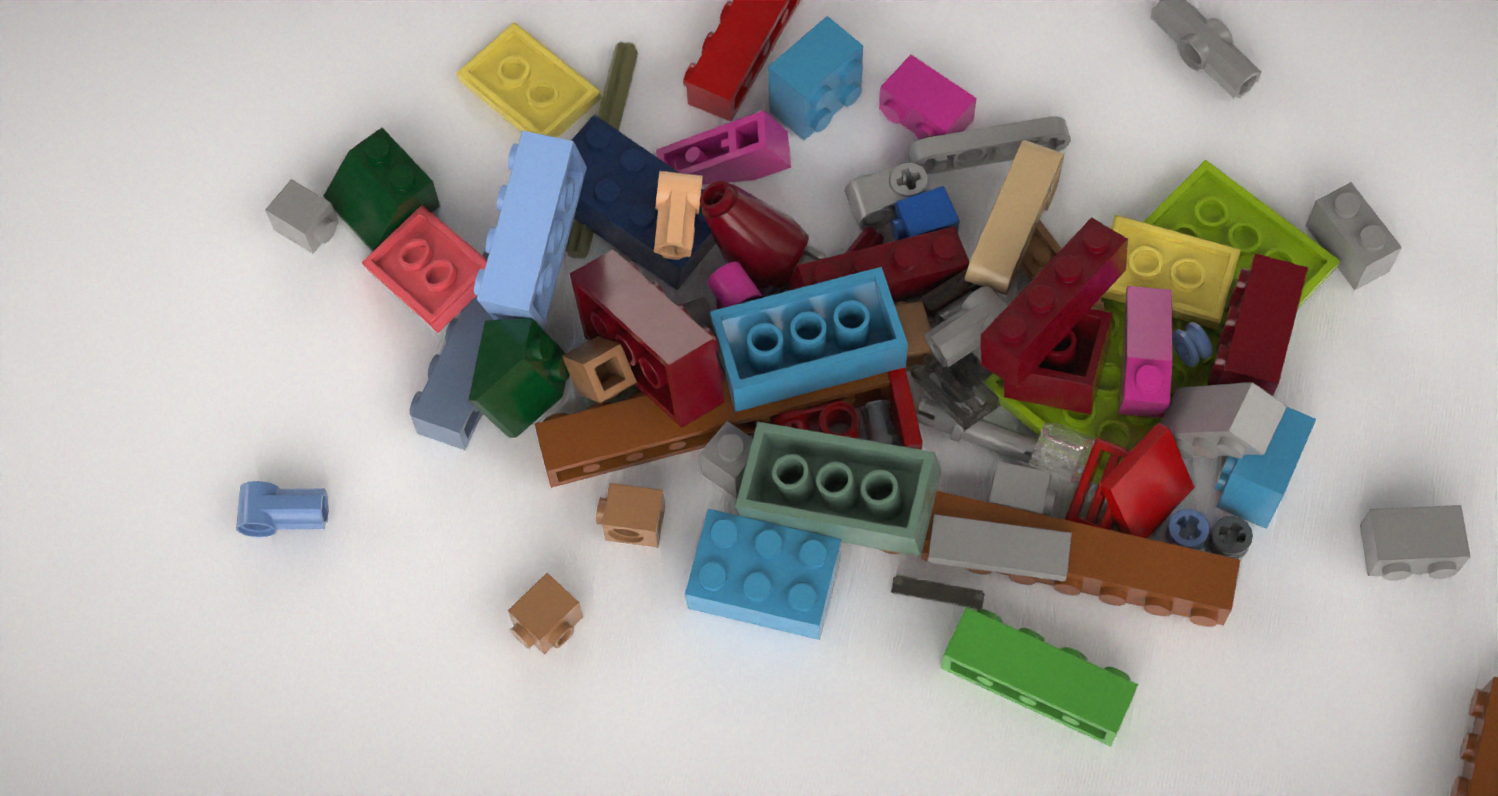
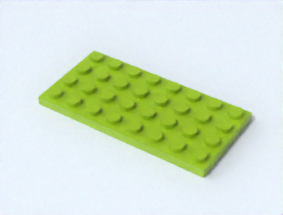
(1211, 209)

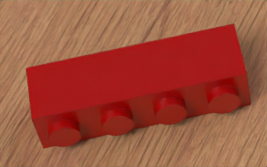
(736, 54)

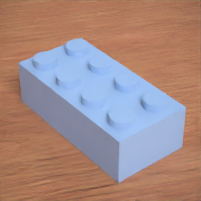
(531, 228)

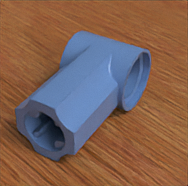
(267, 508)

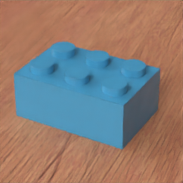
(763, 574)

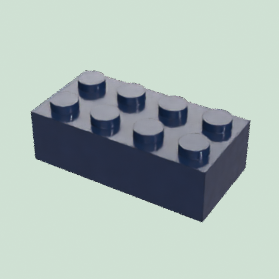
(621, 201)

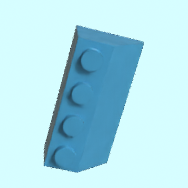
(809, 339)

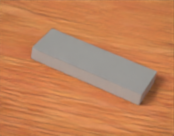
(999, 547)

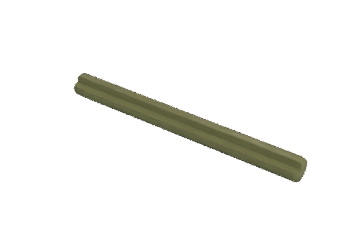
(610, 111)

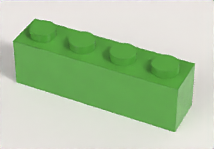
(1039, 675)

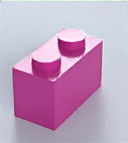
(925, 101)

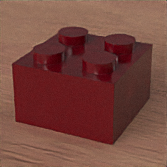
(1072, 370)

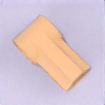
(676, 205)

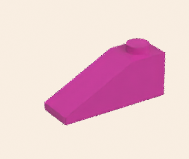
(732, 152)
(1146, 352)

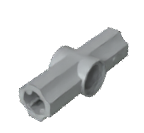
(1206, 46)

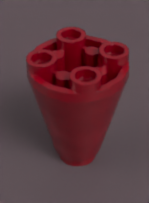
(753, 234)

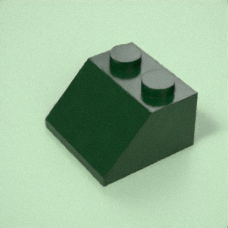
(379, 188)
(517, 374)

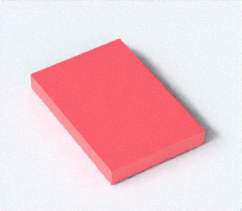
(427, 268)

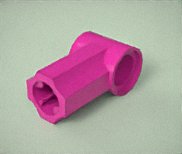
(732, 285)

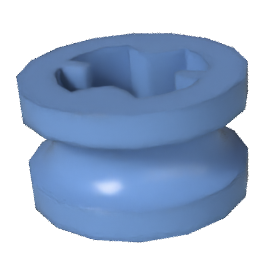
(1192, 344)
(1184, 517)

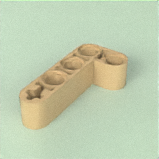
(1015, 216)

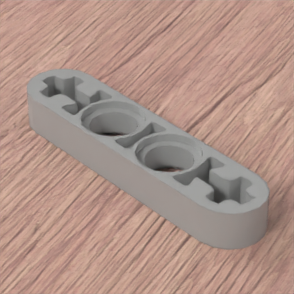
(987, 144)

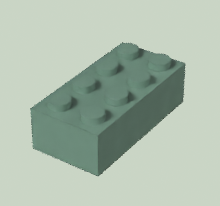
(840, 487)

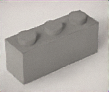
(1223, 420)

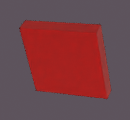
(1147, 483)

